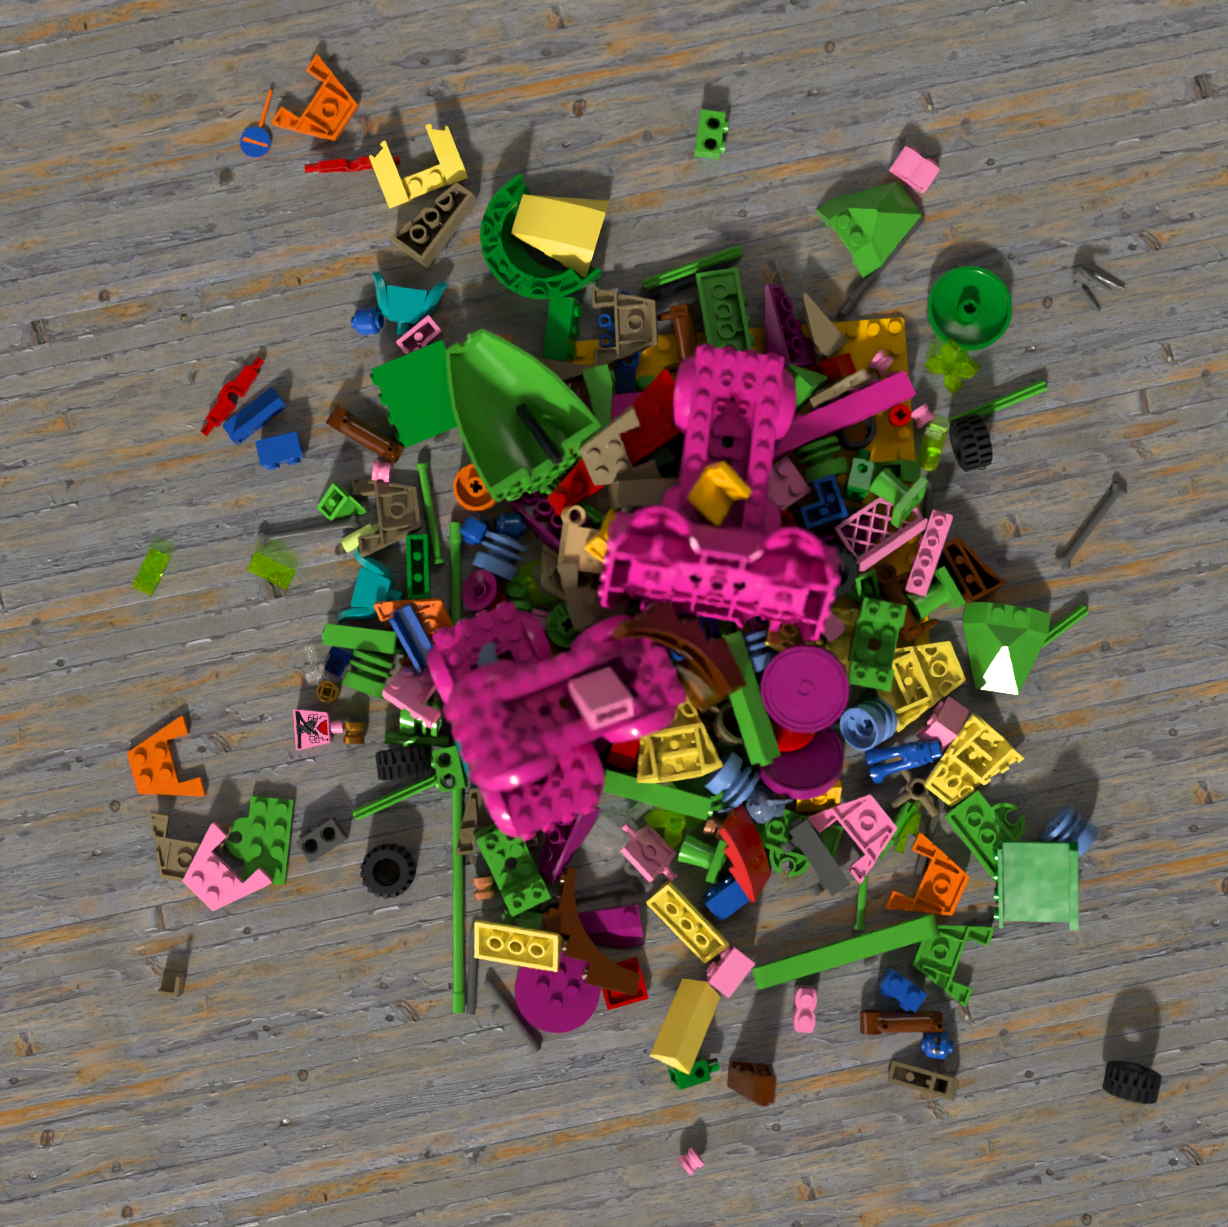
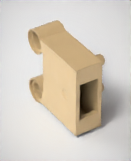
(574, 540)

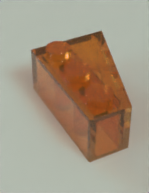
(695, 684)

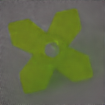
(953, 364)
(672, 832)

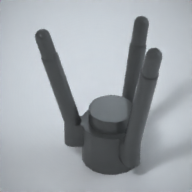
(1085, 276)

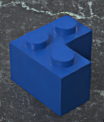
(828, 506)

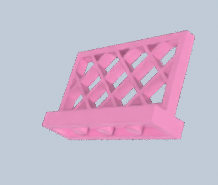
(886, 545)

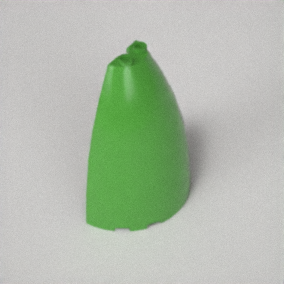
(485, 387)

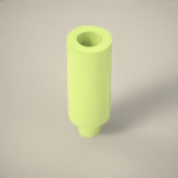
(350, 541)

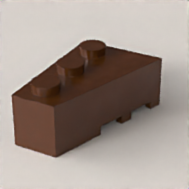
(968, 571)
(753, 1081)

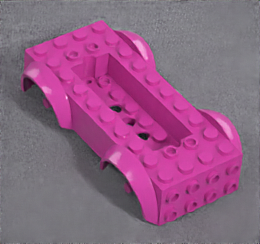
(739, 398)
(702, 567)
(500, 703)
(579, 774)

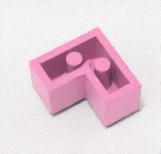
(420, 335)
(944, 723)

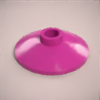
(479, 590)

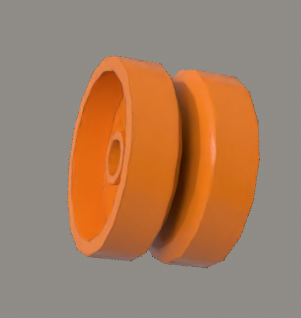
(464, 491)

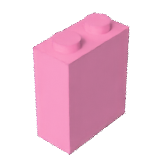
(601, 698)

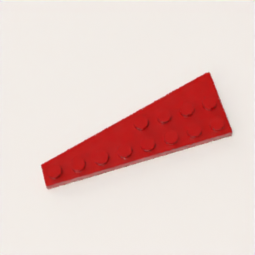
(656, 428)

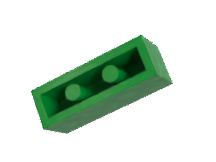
(562, 329)
(418, 566)

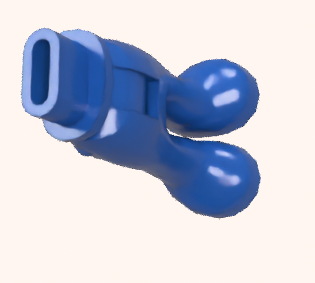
(912, 753)

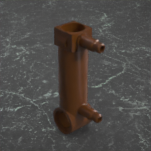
(684, 331)
(364, 434)
(894, 593)
(877, 1022)

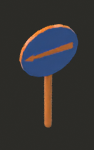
(256, 141)

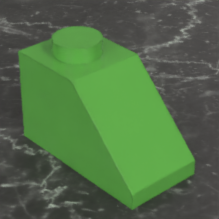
(905, 470)

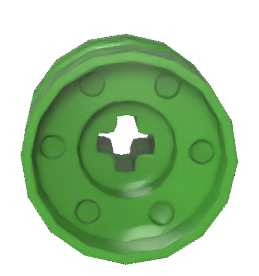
(822, 459)
(555, 626)
(368, 673)
(409, 724)

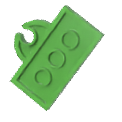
(983, 826)
(776, 833)
(265, 837)

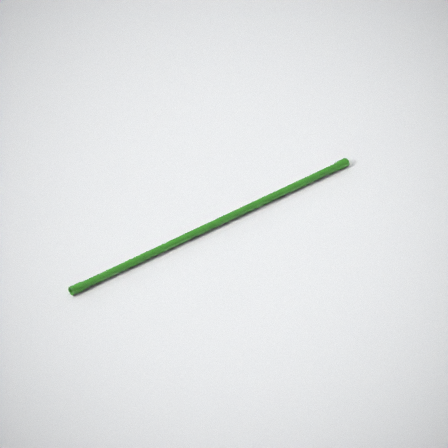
(458, 994)

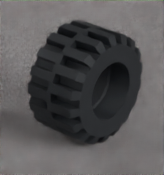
(970, 442)
(847, 569)
(403, 763)
(370, 876)
(1132, 1082)

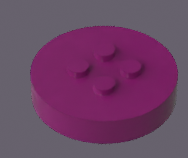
(805, 688)
(807, 770)
(556, 999)

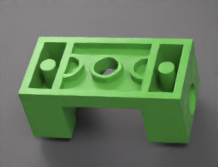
(878, 621)
(519, 885)

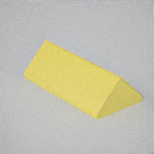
(687, 922)
(517, 945)
(686, 1024)

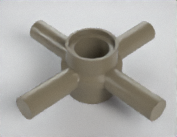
(911, 780)

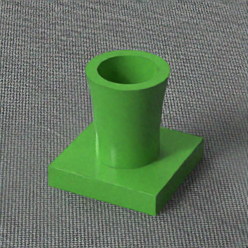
(899, 494)
(939, 592)
(704, 855)

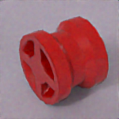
(895, 415)

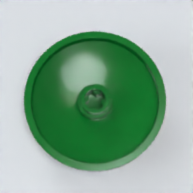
(969, 307)

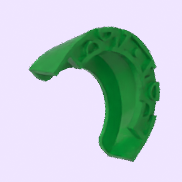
(508, 257)

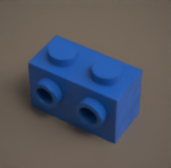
(280, 450)
(725, 897)
(902, 989)

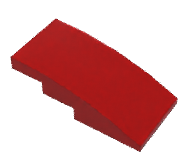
(746, 852)

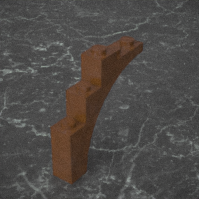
(710, 656)
(565, 920)

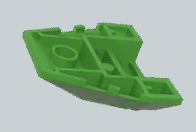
(871, 223)
(1003, 643)

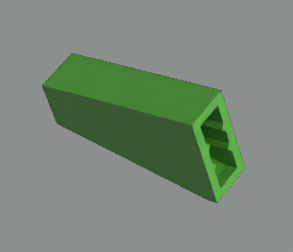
(362, 639)

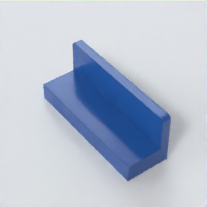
(254, 416)
(411, 635)

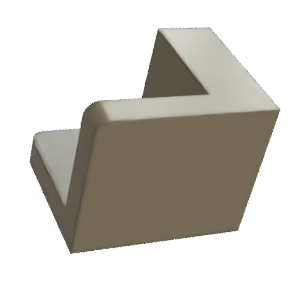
(172, 983)

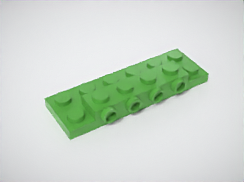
(724, 309)

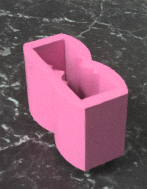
(914, 169)
(805, 1003)

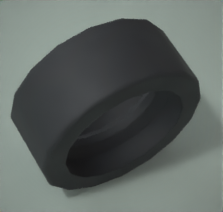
(855, 446)

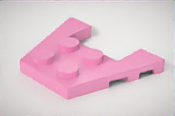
(411, 691)
(865, 824)
(214, 880)

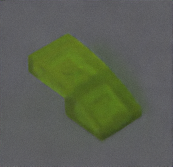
(931, 446)
(271, 570)
(151, 572)
(910, 826)

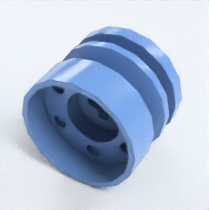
(499, 555)
(756, 649)
(868, 723)
(736, 782)
(1065, 828)

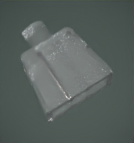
(605, 838)

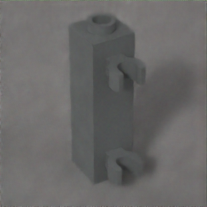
(817, 855)

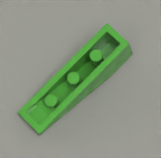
(600, 392)

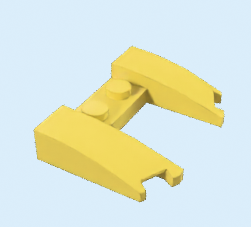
(446, 173)

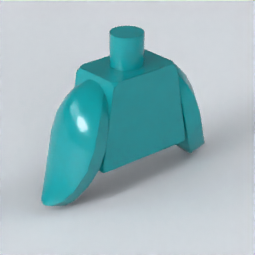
(404, 304)
(371, 586)

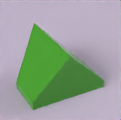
(806, 384)
(339, 504)
(865, 586)

